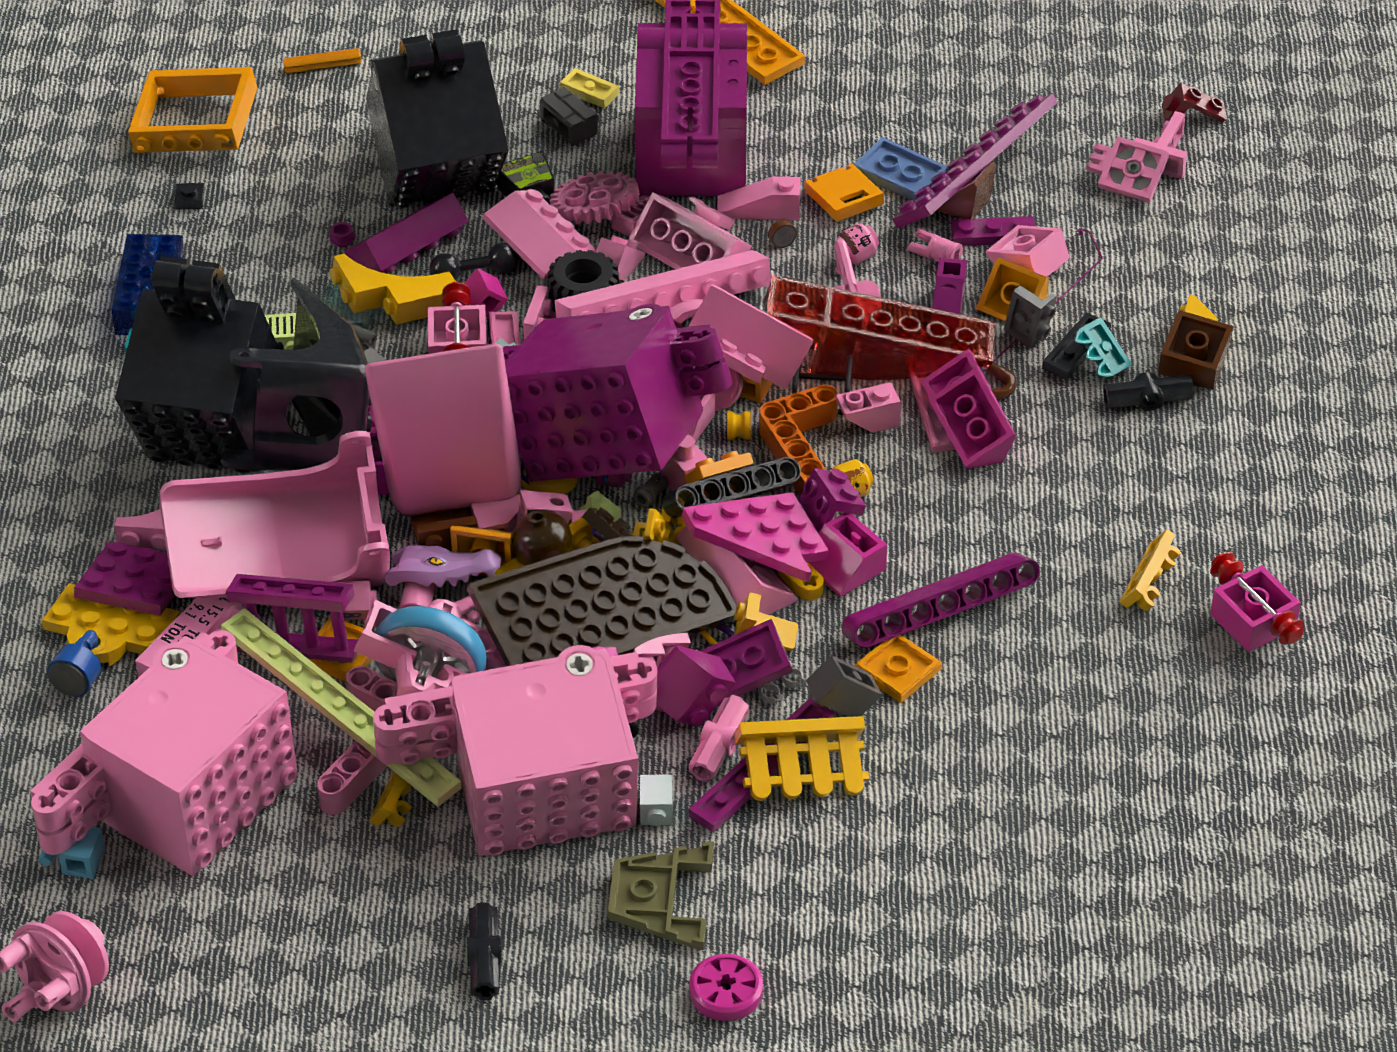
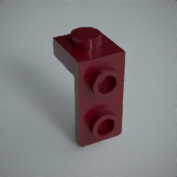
(1191, 97)

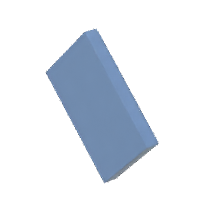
(898, 168)

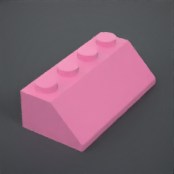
(534, 229)
(681, 236)
(740, 574)

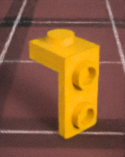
(655, 528)
(748, 616)

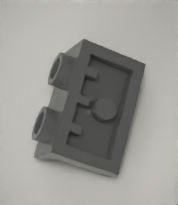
(1029, 316)

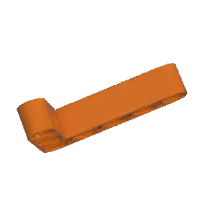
(788, 416)

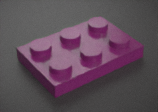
(753, 657)

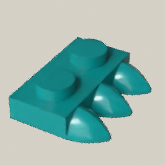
(1102, 349)

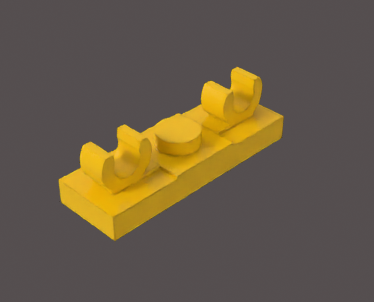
(1148, 571)
(389, 804)

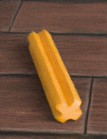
(322, 60)

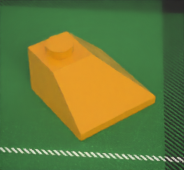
(477, 539)

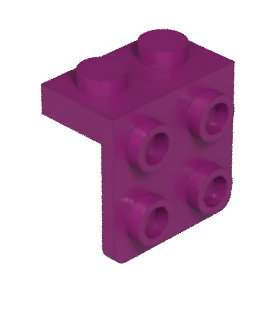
(827, 493)

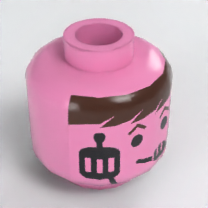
(860, 241)

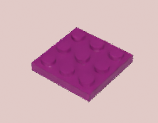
(128, 579)

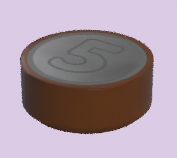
(782, 233)

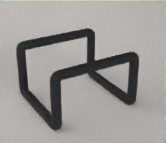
(847, 378)

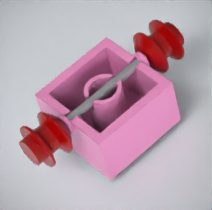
(456, 322)

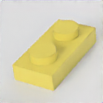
(590, 88)

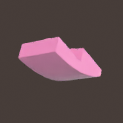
(660, 647)

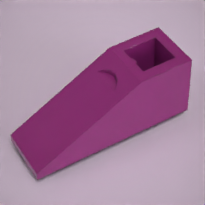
(950, 285)

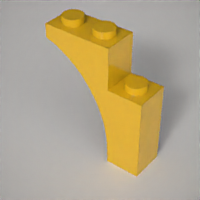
(401, 296)

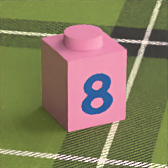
(361, 601)

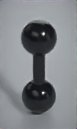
(500, 259)

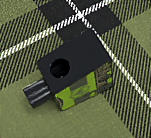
(527, 173)

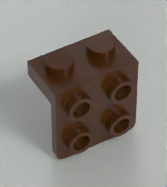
(435, 527)

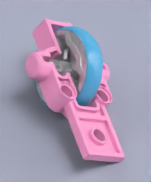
(423, 664)

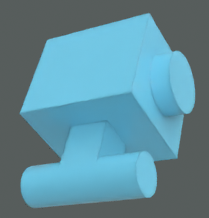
(82, 857)

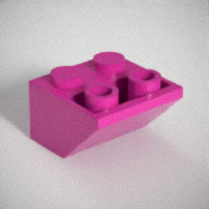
(853, 554)

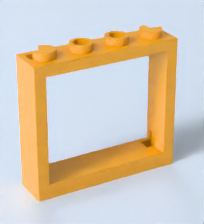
(192, 83)

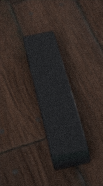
(742, 481)

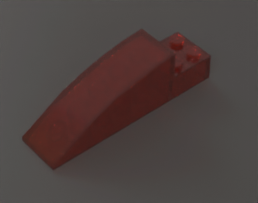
(882, 334)

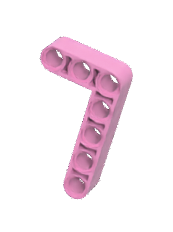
(356, 766)

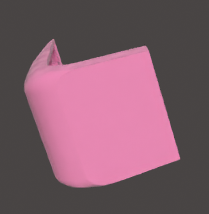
(445, 429)

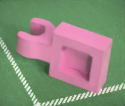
(711, 214)

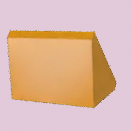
(1003, 281)

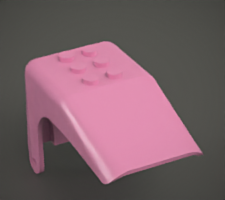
(278, 524)

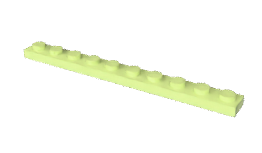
(332, 701)

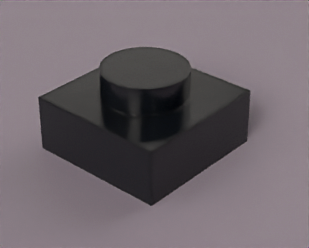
(189, 196)

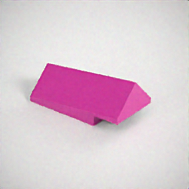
(969, 412)

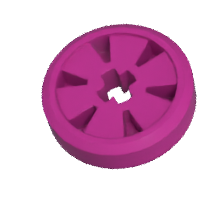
(720, 1004)

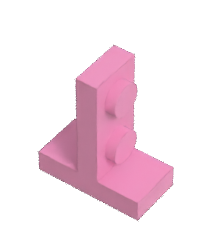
(1171, 135)

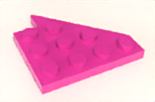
(762, 529)

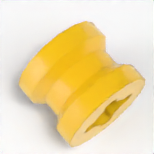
(738, 425)

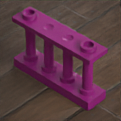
(306, 596)

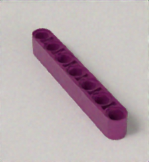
(928, 596)

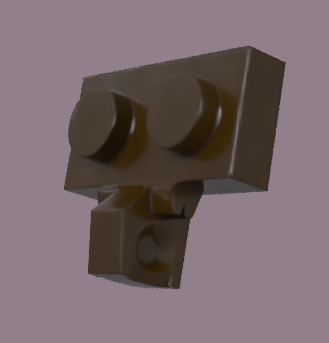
(604, 523)

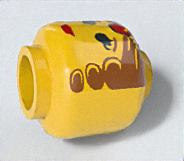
(858, 475)

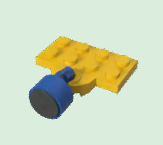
(96, 636)

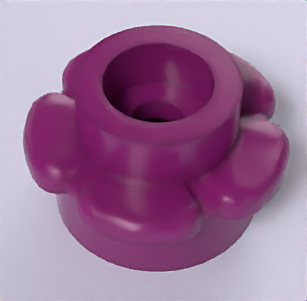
(342, 234)

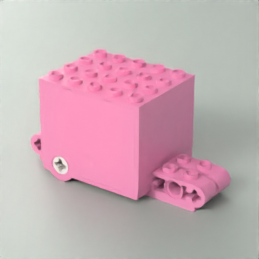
(534, 744)
(175, 757)

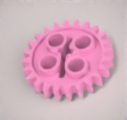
(595, 196)

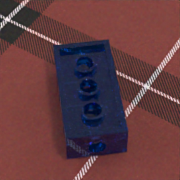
(137, 263)

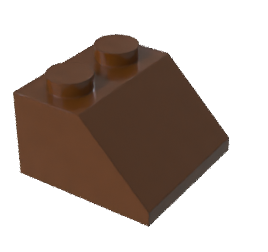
(1195, 348)

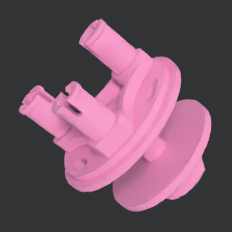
(55, 963)

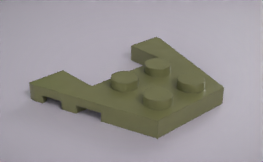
(645, 893)

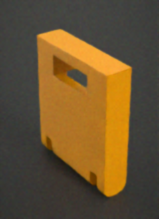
(841, 185)

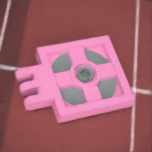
(1128, 168)

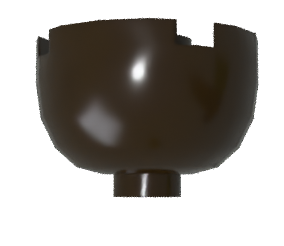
(541, 536)

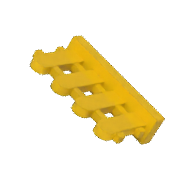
(815, 734)

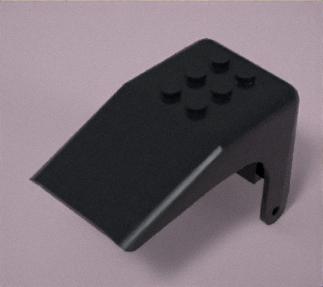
(322, 380)

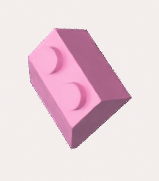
(1032, 248)

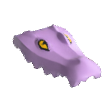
(438, 564)

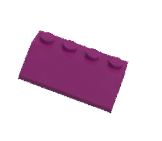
(409, 235)

